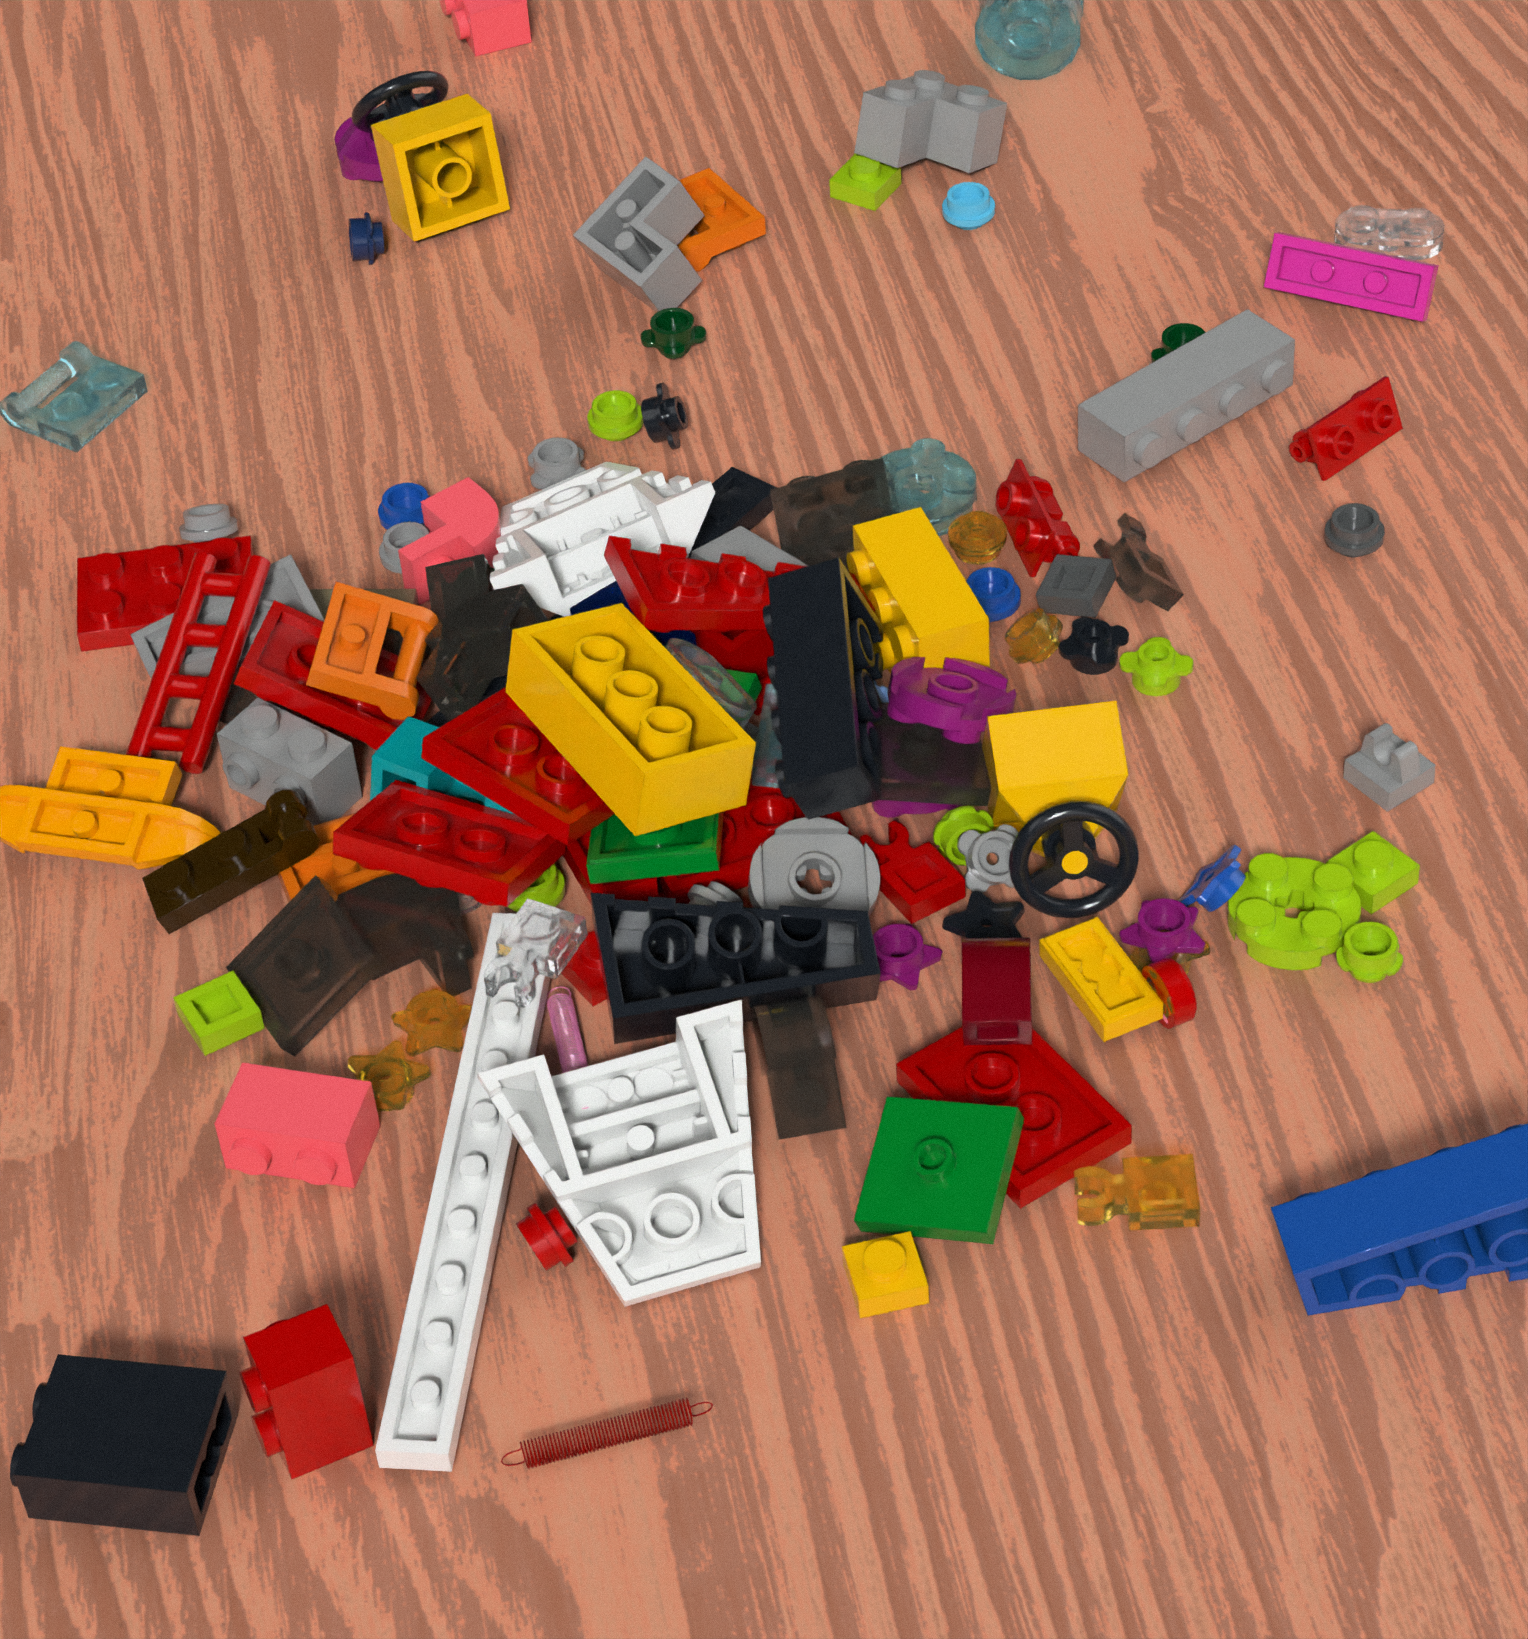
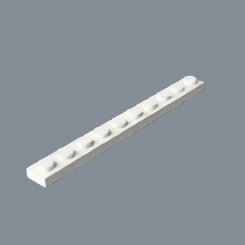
(458, 1236)

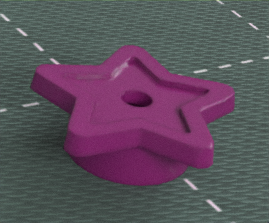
(1164, 915)
(907, 942)

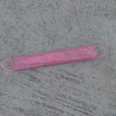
(576, 1029)

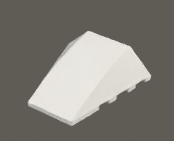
(560, 533)
(658, 1159)

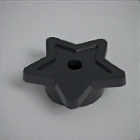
(985, 912)

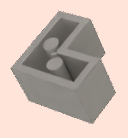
(930, 121)
(638, 234)

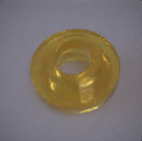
(977, 537)
(1033, 637)

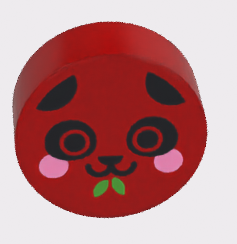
(1174, 990)

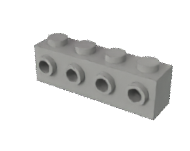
(1185, 395)

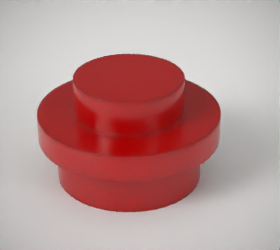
(547, 1236)

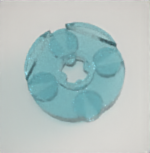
(932, 469)

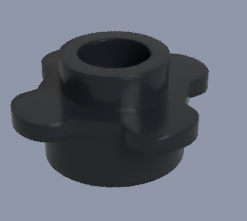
(664, 416)
(1093, 645)

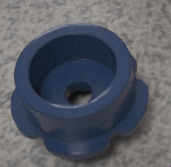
(365, 238)

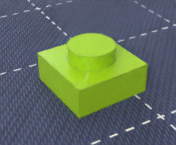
(864, 182)
(1378, 870)
(219, 1013)

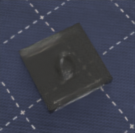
(929, 767)
(306, 965)

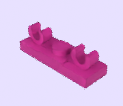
(1351, 276)

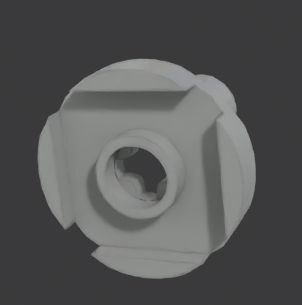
(819, 846)

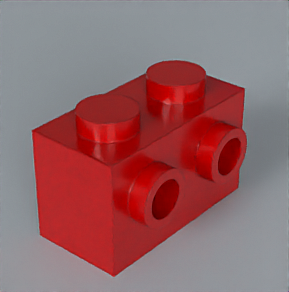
(306, 1392)

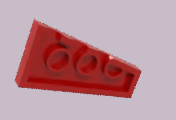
(693, 594)

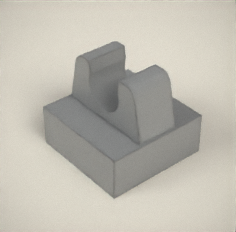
(1388, 768)

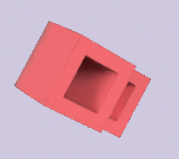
(460, 525)

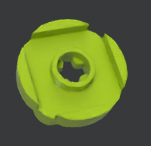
(1293, 882)

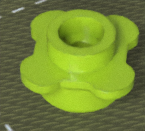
(1156, 667)

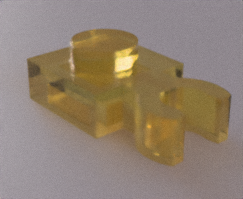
(1150, 1191)

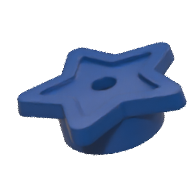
(1216, 882)

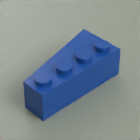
(1412, 1226)

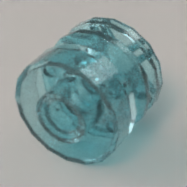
(1028, 35)

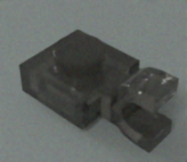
(1141, 571)

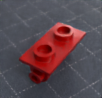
(1349, 430)
(1034, 519)

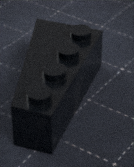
(825, 688)
(686, 958)

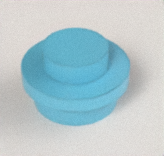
(968, 205)

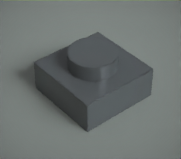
(1076, 585)

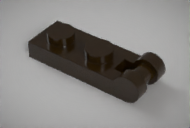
(232, 862)

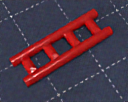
(210, 689)

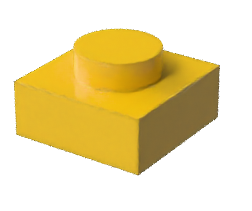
(885, 1274)

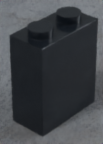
(125, 1444)

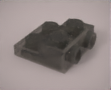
(819, 512)

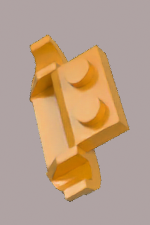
(103, 811)

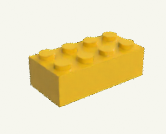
(629, 718)

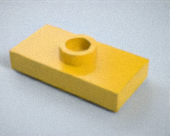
(1101, 979)

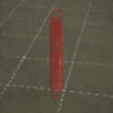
(612, 1439)

